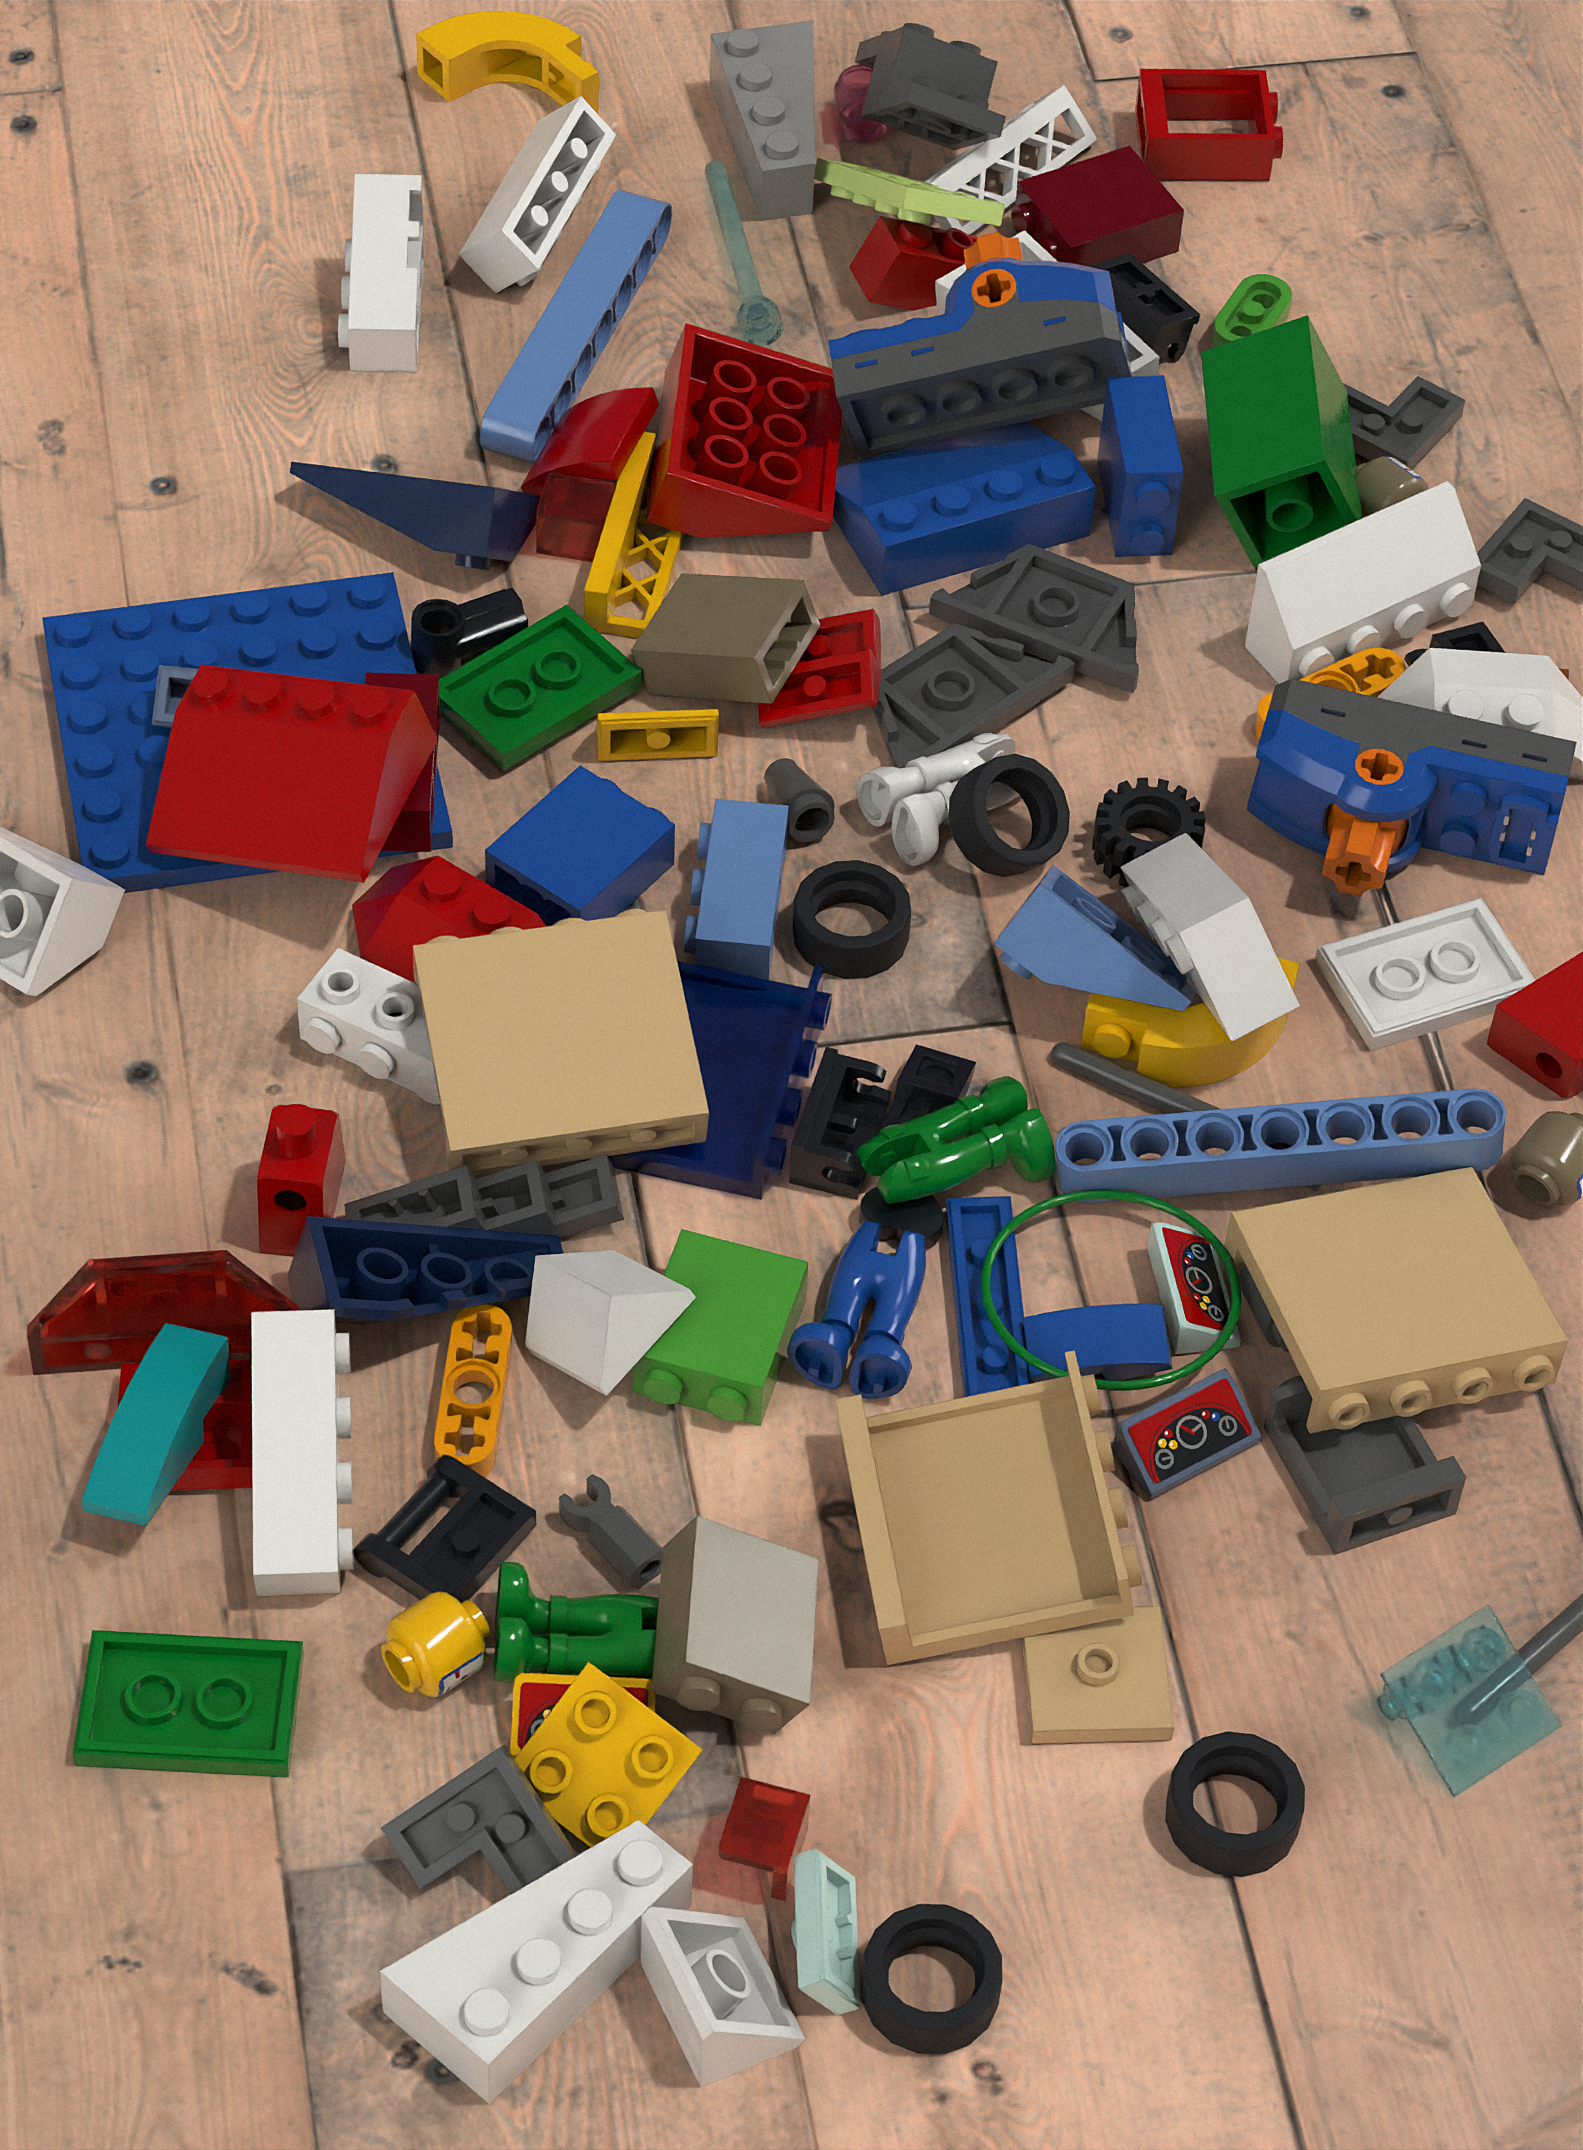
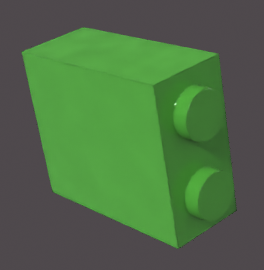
(734, 1333)

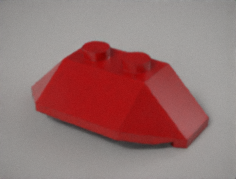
(428, 902)

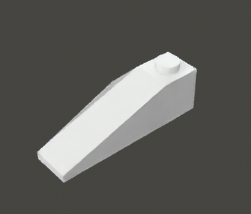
(49, 913)

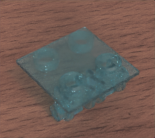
(1468, 1700)

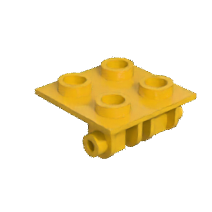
(604, 1758)

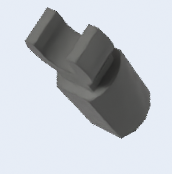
(614, 1533)

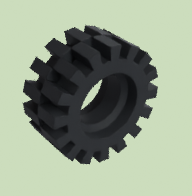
(1142, 808)

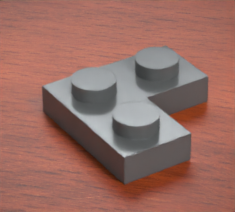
(1406, 426)
(1527, 545)
(485, 1810)

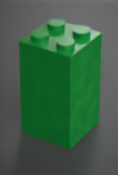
(1279, 439)

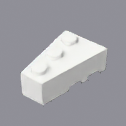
(384, 274)

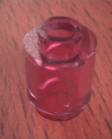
(850, 97)

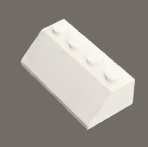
(1363, 585)

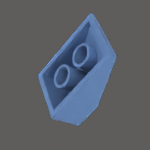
(1084, 945)

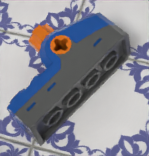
(1007, 351)
(1387, 777)

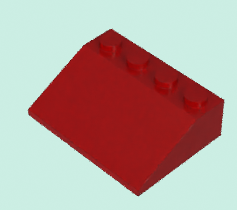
(743, 440)
(288, 772)

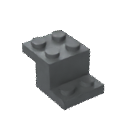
(930, 87)

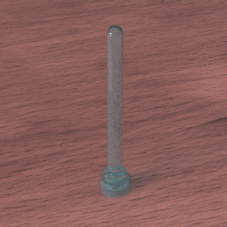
(758, 316)

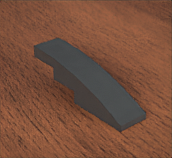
(508, 1201)

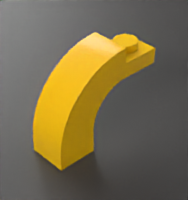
(505, 48)
(1174, 1044)

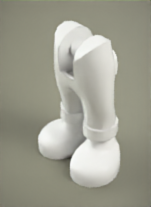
(920, 793)

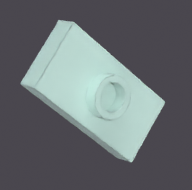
(826, 1932)

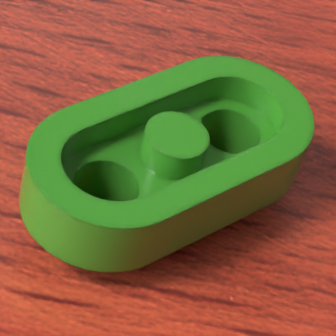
(1254, 306)

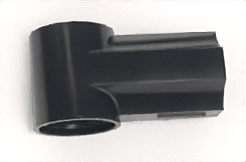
(448, 632)

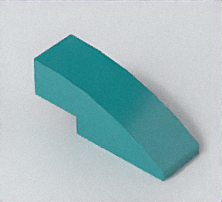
(158, 1424)

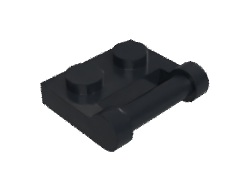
(464, 1543)

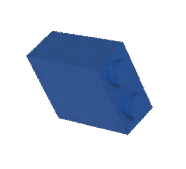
(1140, 466)
(581, 851)

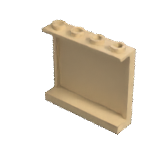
(561, 1042)
(1399, 1297)
(988, 1516)

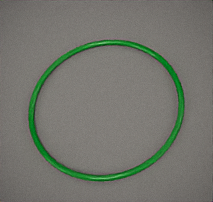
(1158, 1204)

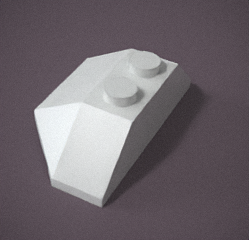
(1497, 689)

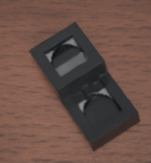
(928, 1084)

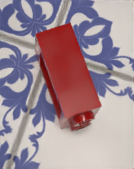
(1207, 95)

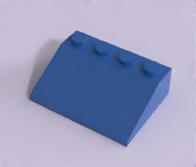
(961, 504)

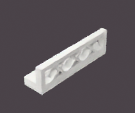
(1016, 130)

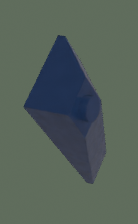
(443, 515)
(409, 1270)

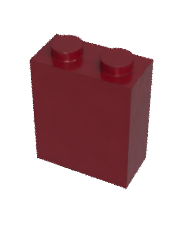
(1099, 210)

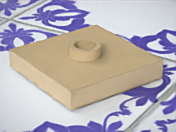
(1100, 1681)

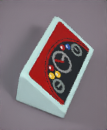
(1189, 1288)

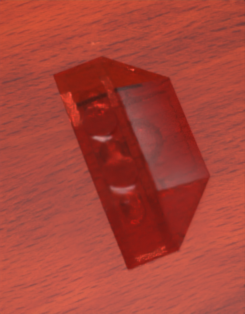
(121, 1303)

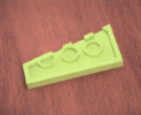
(903, 196)

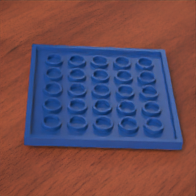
(106, 690)

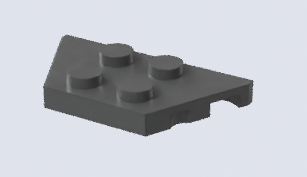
(1053, 611)
(959, 689)

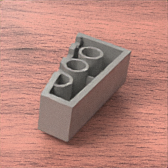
(767, 105)

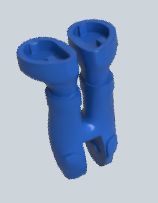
(864, 1275)

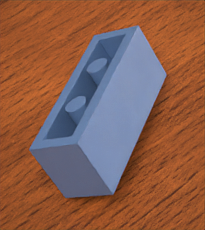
(738, 887)

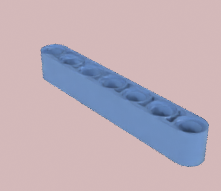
(576, 325)
(1304, 1126)

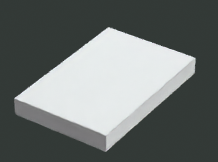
(1423, 973)

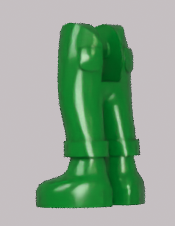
(960, 1142)
(604, 1629)

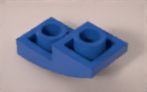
(1107, 1339)

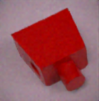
(1543, 1029)
(303, 1156)

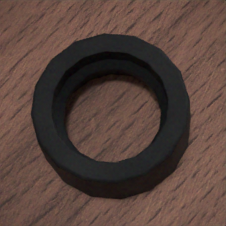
(1045, 805)
(851, 883)
(1241, 1756)
(936, 1927)

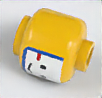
(435, 1644)

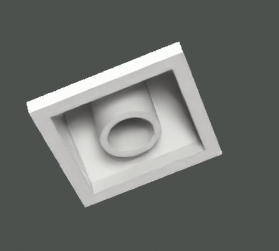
(599, 1314)
(716, 1991)

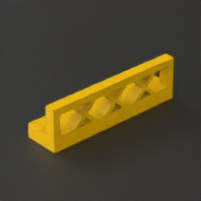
(617, 553)

